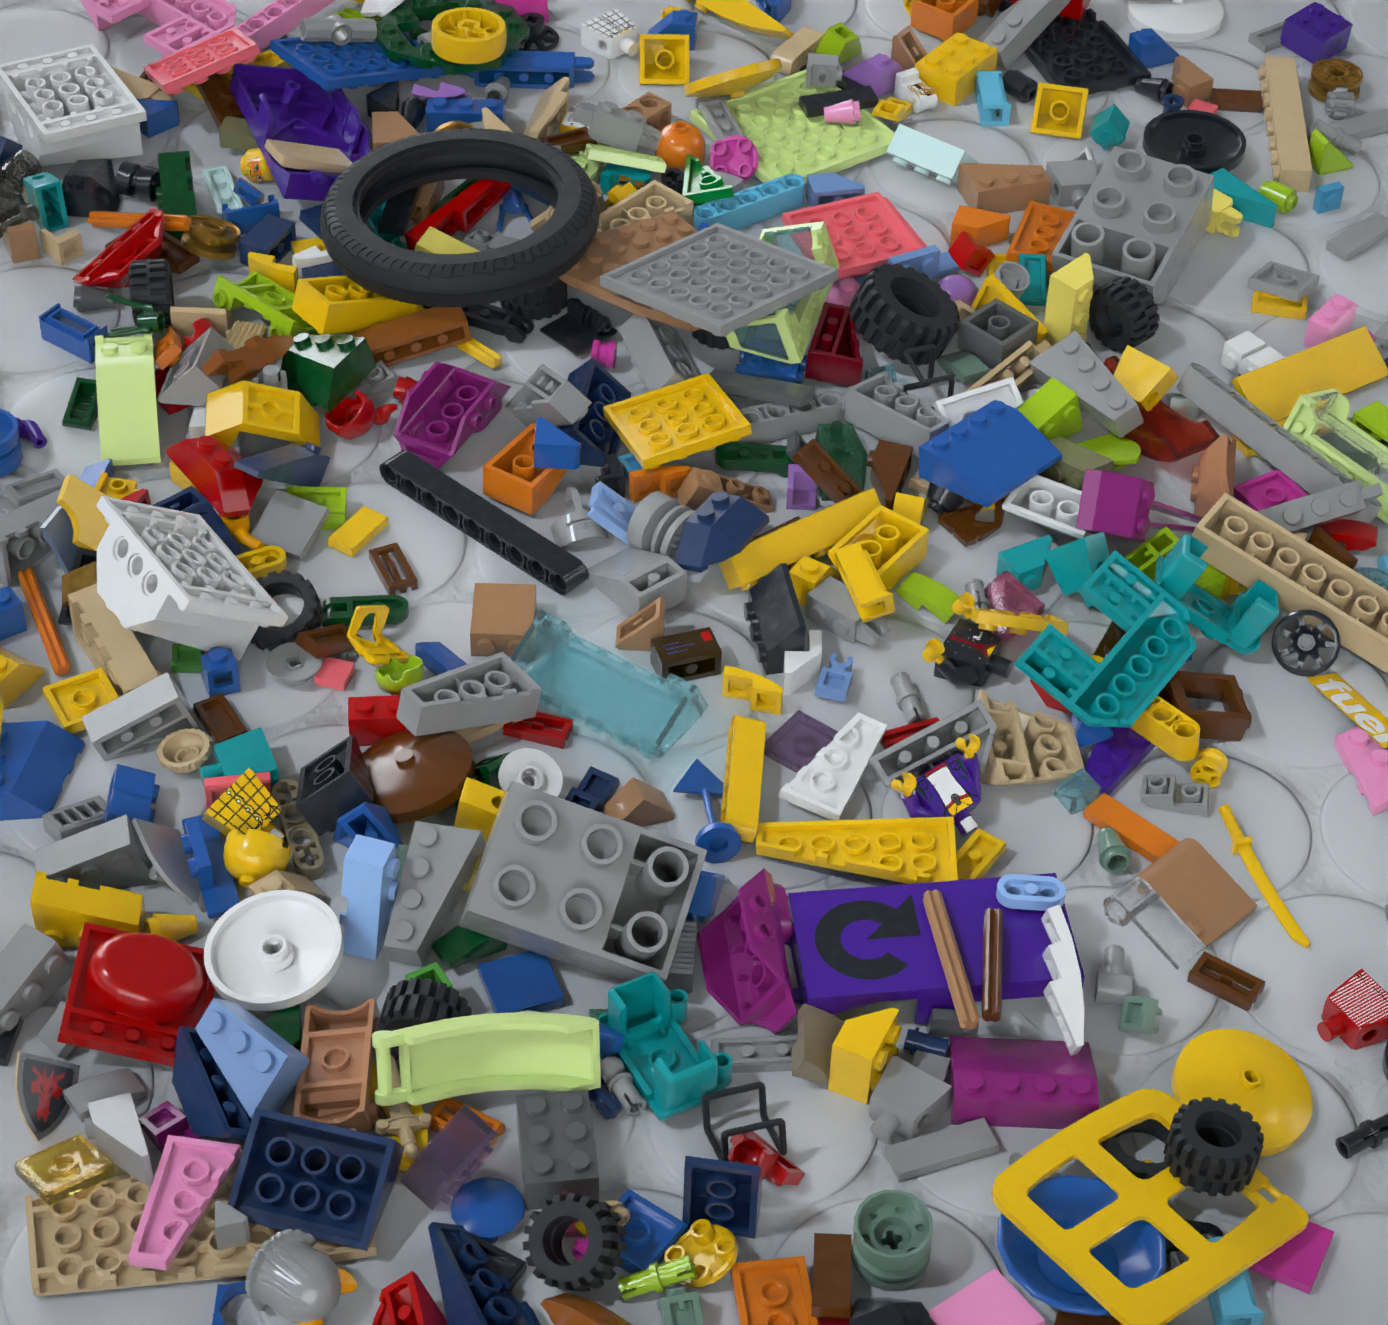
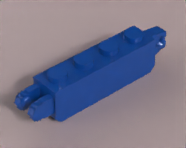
(538, 70)

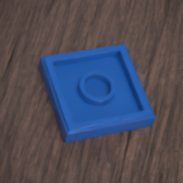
(521, 983)
(648, 1232)

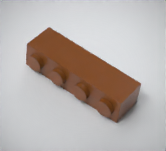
(416, 334)

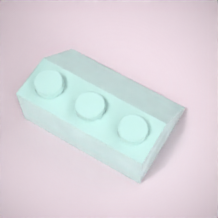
(927, 154)

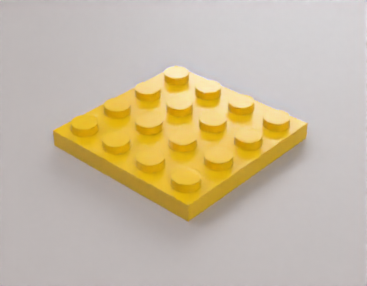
(677, 421)

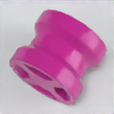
(604, 353)

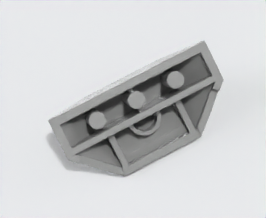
(936, 744)

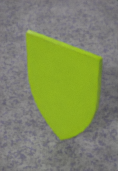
(1120, 450)

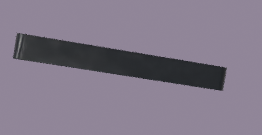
(484, 522)

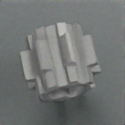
(1339, 103)

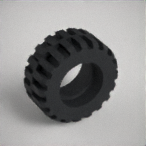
(904, 311)

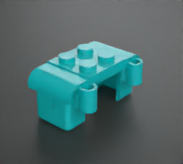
(1235, 625)
(657, 1050)

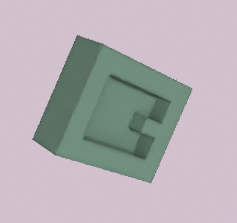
(680, 1307)

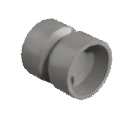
(1014, 277)

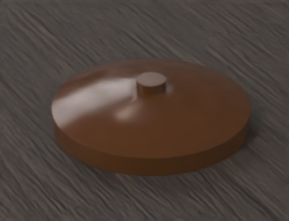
(418, 773)

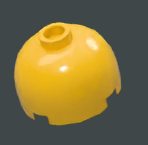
(254, 855)

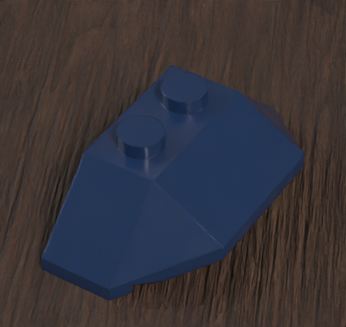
(718, 531)
(205, 1092)

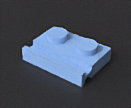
(610, 510)

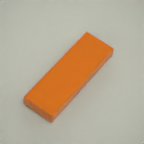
(1132, 828)

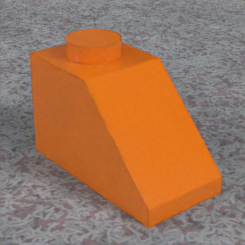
(981, 225)

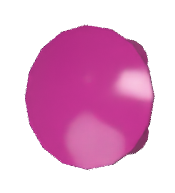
(734, 156)

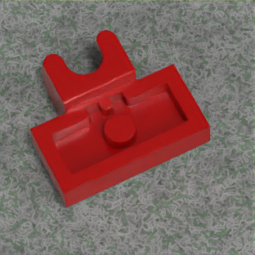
(753, 1150)

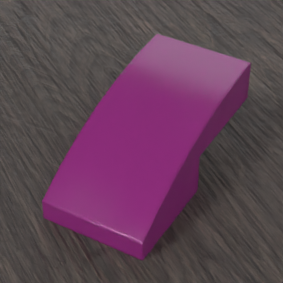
(165, 1121)

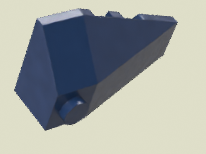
(469, 1286)

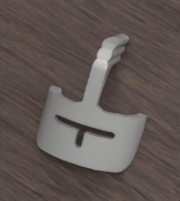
(567, 535)

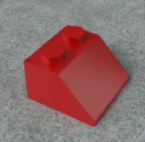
(373, 718)

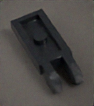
(499, 321)

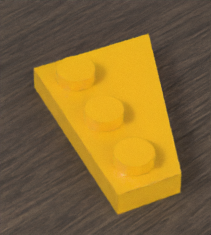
(992, 289)
(991, 618)

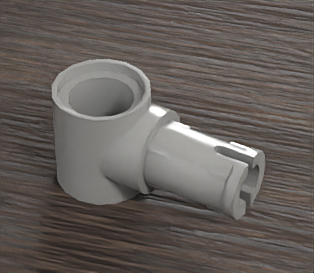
(1113, 981)

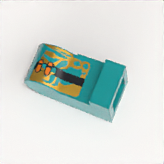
(619, 174)

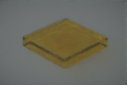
(64, 1169)

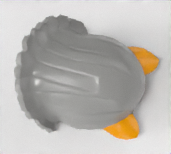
(296, 1278)

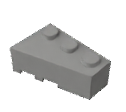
(139, 718)

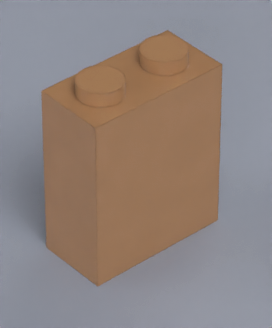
(501, 617)

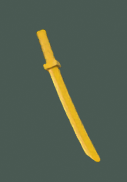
(1242, 845)

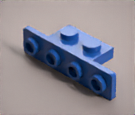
(208, 866)

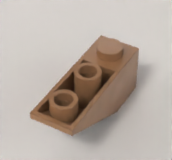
(702, 483)

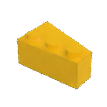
(63, 908)

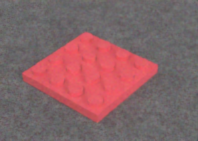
(202, 60)
(861, 231)

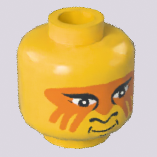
(255, 167)

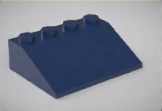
(315, 1178)

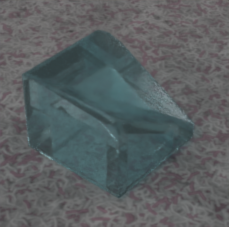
(1077, 791)

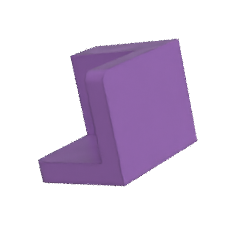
(800, 489)

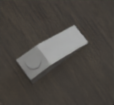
(119, 1135)

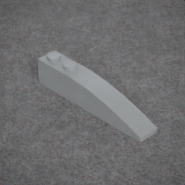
(1019, 26)

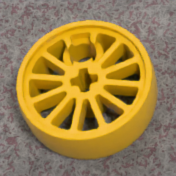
(468, 35)

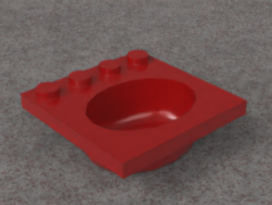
(133, 993)

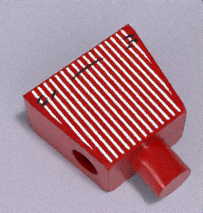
(1356, 1013)

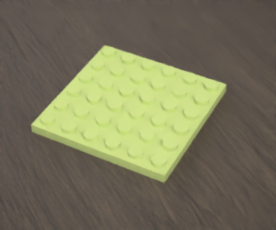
(798, 144)

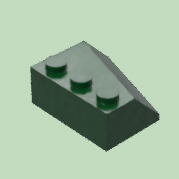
(326, 367)

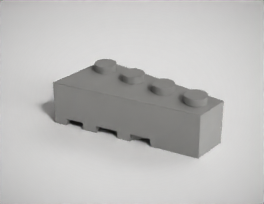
(1097, 389)
(891, 413)
(22, 539)
(469, 697)

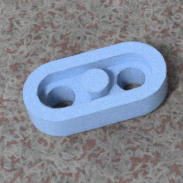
(1030, 892)

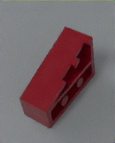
(835, 348)

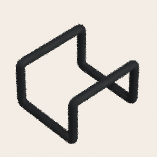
(930, 380)
(723, 1151)

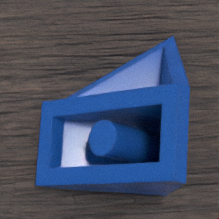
(368, 821)

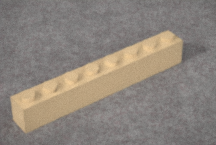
(1285, 123)

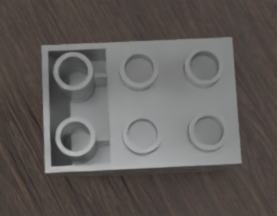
(1139, 221)
(582, 886)

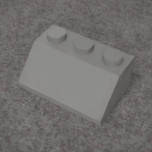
(186, 379)

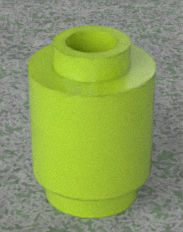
(1282, 195)

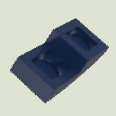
(594, 790)

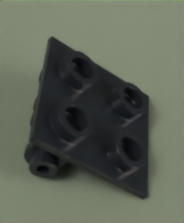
(579, 327)

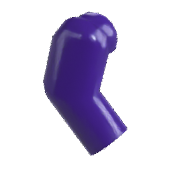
(30, 430)

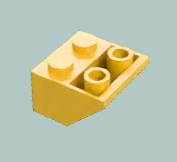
(863, 1053)

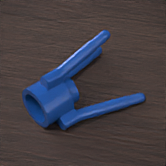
(513, 204)

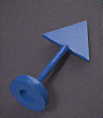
(718, 838)

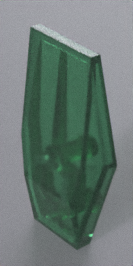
(846, 449)

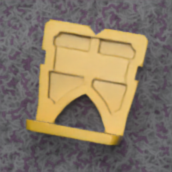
(382, 650)

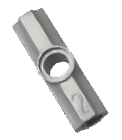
(324, 30)

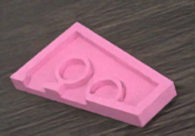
(1368, 764)

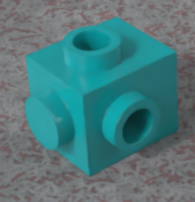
(1109, 127)

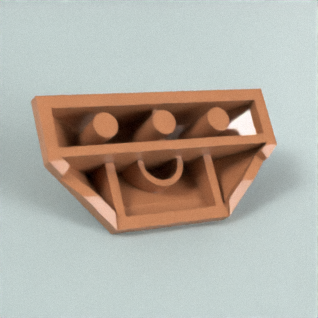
(1213, 474)

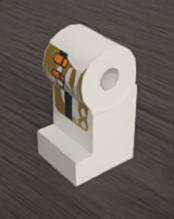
(912, 89)

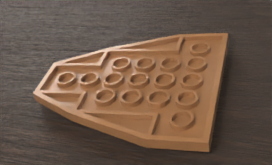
(622, 246)

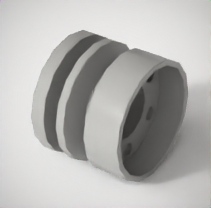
(658, 524)

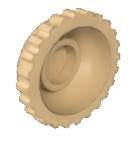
(184, 750)

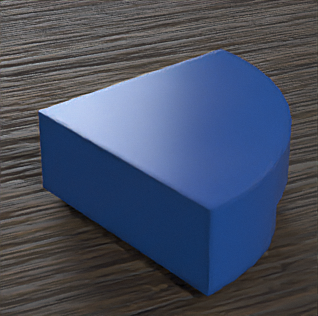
(610, 1041)

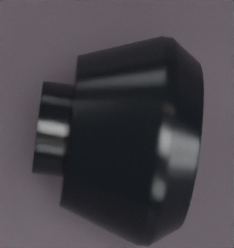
(942, 500)

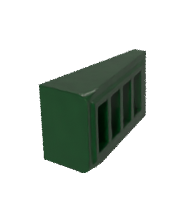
(82, 387)

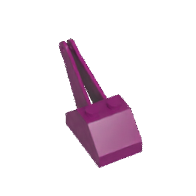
(1121, 507)

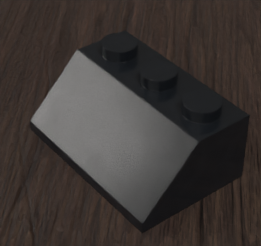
(775, 619)

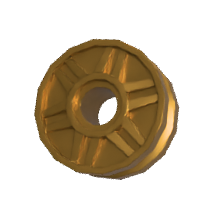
(1334, 73)
(211, 238)

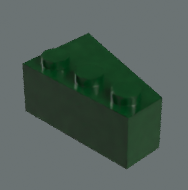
(176, 189)

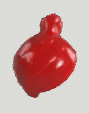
(356, 416)

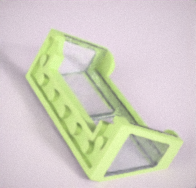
(1323, 425)

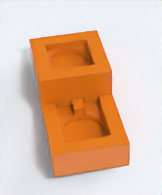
(663, 479)

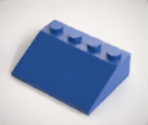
(987, 454)

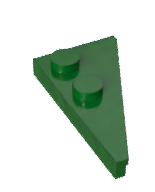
(702, 183)

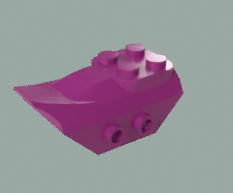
(446, 411)
(747, 955)

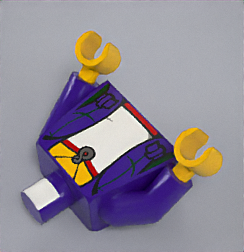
(947, 789)

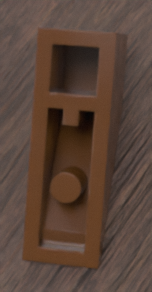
(889, 470)

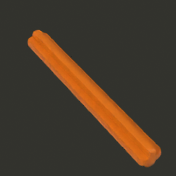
(127, 219)
(44, 622)

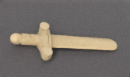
(401, 1119)

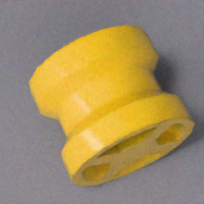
(1209, 767)

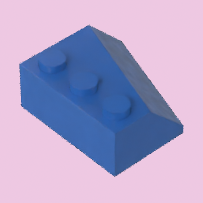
(33, 767)

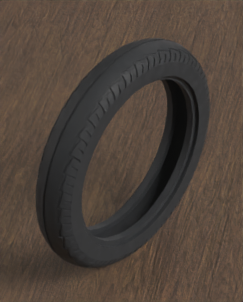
(464, 277)

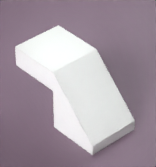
(802, 666)

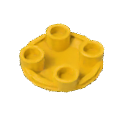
(712, 1251)

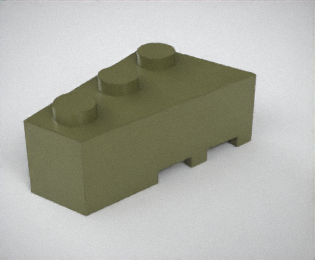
(1074, 461)

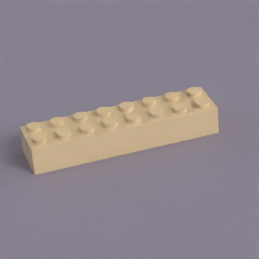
(1255, 548)

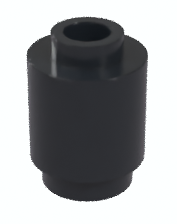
(1019, 86)

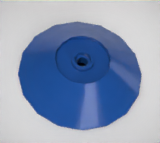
(1131, 1255)

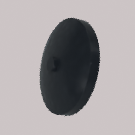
(1195, 140)

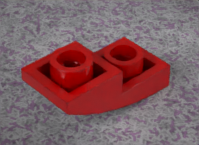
(1356, 534)

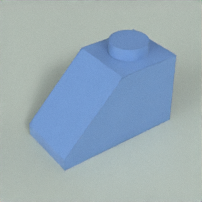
(830, 188)

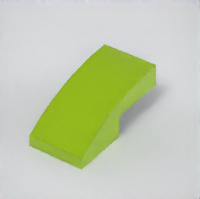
(926, 592)

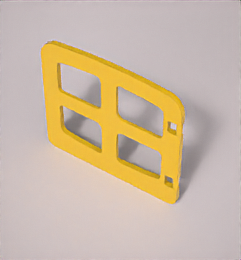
(1138, 1199)

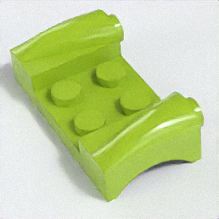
(265, 297)

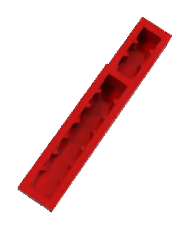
(462, 211)

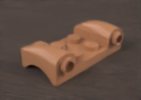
(339, 1072)

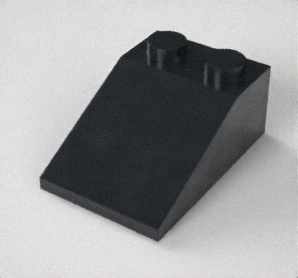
(333, 785)

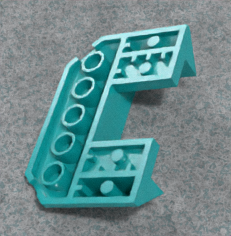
(1136, 667)

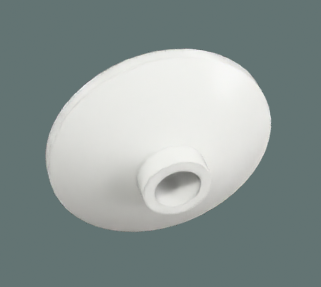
(532, 766)

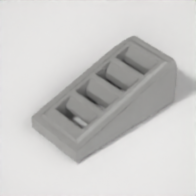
(61, 821)

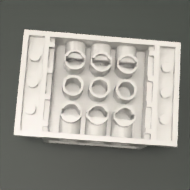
(71, 107)
(178, 579)

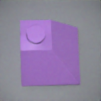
(876, 72)

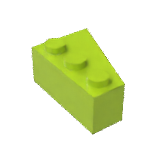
(1054, 410)

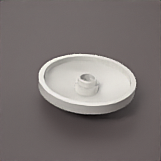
(1177, 18)
(274, 950)

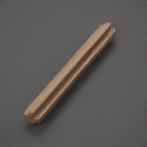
(951, 960)

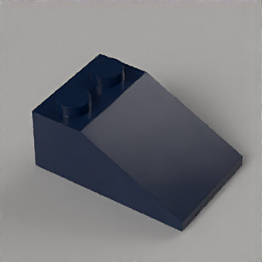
(722, 1194)

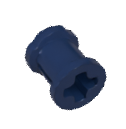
(1167, 102)

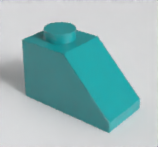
(1026, 562)

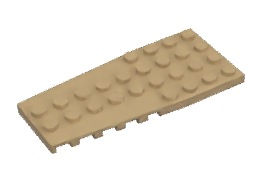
(88, 1238)

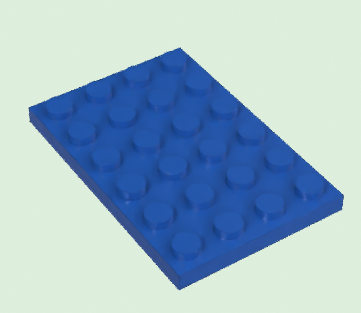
(348, 64)

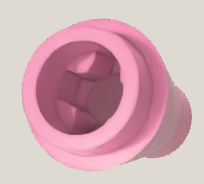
(843, 112)

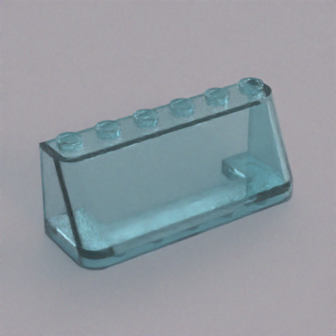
(607, 689)

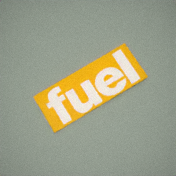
(1353, 705)

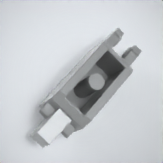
(616, 126)

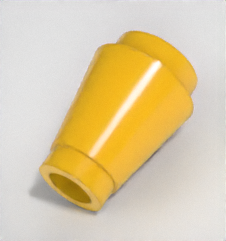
(171, 925)

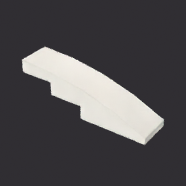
(1065, 991)

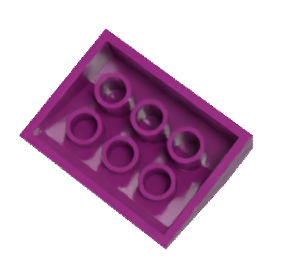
(1020, 1082)

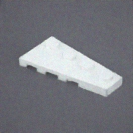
(836, 770)

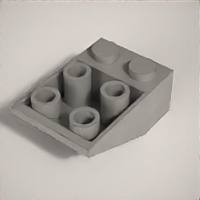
(638, 578)

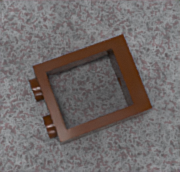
(1224, 687)

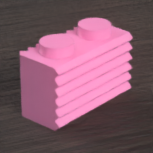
(1330, 321)

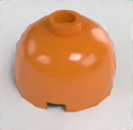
(677, 142)

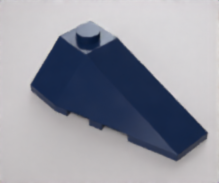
(288, 464)

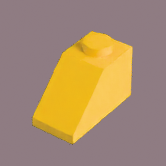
(809, 574)

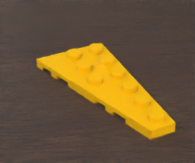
(879, 848)

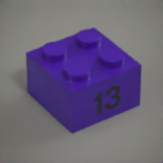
(1315, 33)

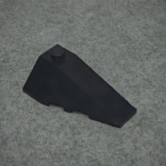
(90, 188)

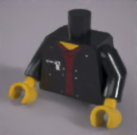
(968, 652)

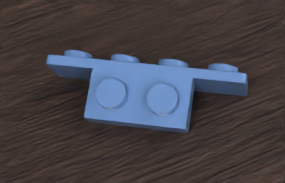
(924, 260)

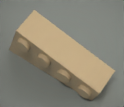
(647, 203)
(108, 642)

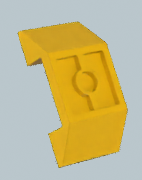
(260, 411)

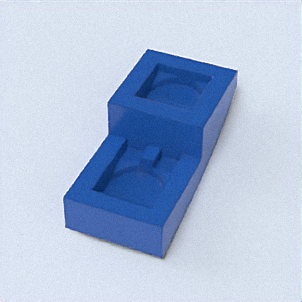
(248, 192)

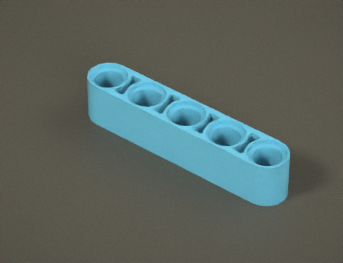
(754, 203)

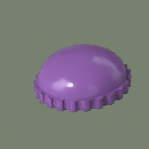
(959, 288)

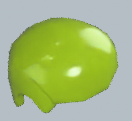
(399, 675)

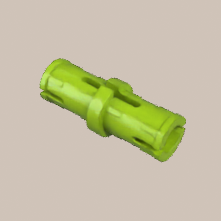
(657, 1277)

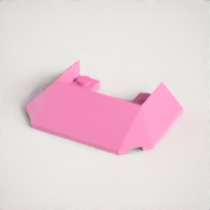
(180, 21)

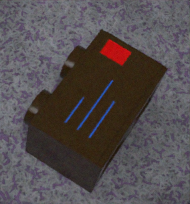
(687, 655)

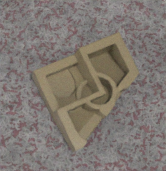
(814, 1045)

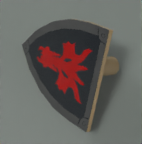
(39, 1091)

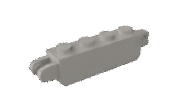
(1322, 506)

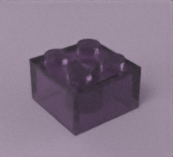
(450, 1158)

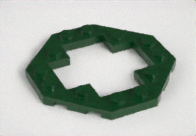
(405, 18)

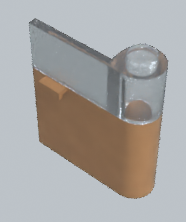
(1180, 902)

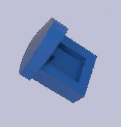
(1089, 735)

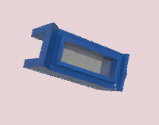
(70, 332)

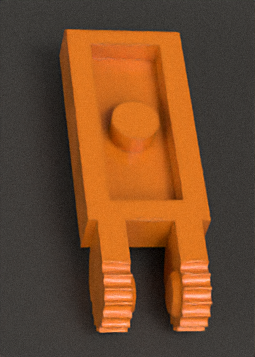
(168, 349)

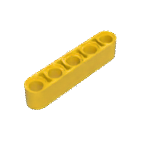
(1167, 728)
(743, 776)

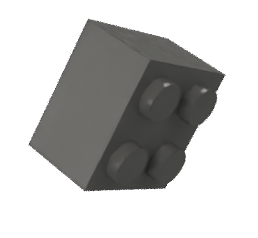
(996, 332)

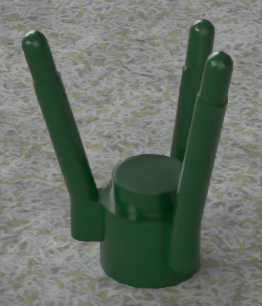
(147, 322)

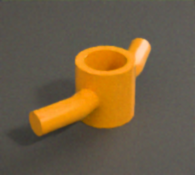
(240, 530)

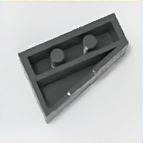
(98, 856)

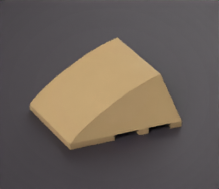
(1028, 747)

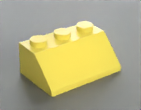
(1069, 300)

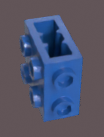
(769, 368)

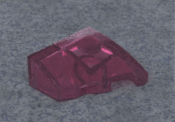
(1011, 595)

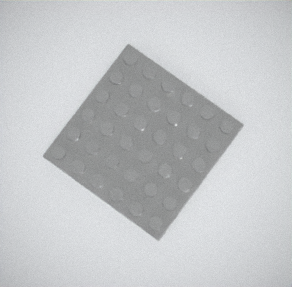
(719, 279)

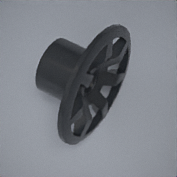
(539, 32)
(1306, 642)

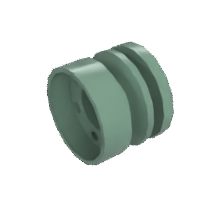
(892, 1240)

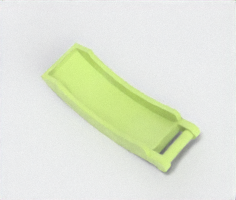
(127, 400)
(488, 1055)

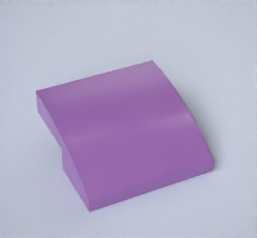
(445, 90)

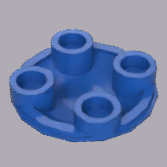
(488, 1208)

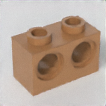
(653, 108)

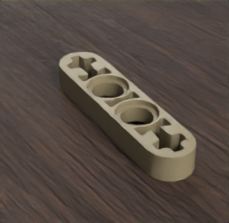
(296, 829)

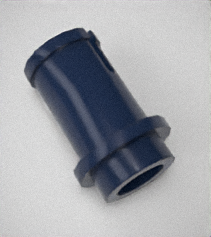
(925, 1042)

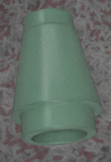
(1112, 851)

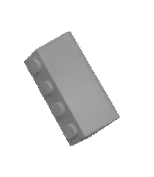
(657, 352)

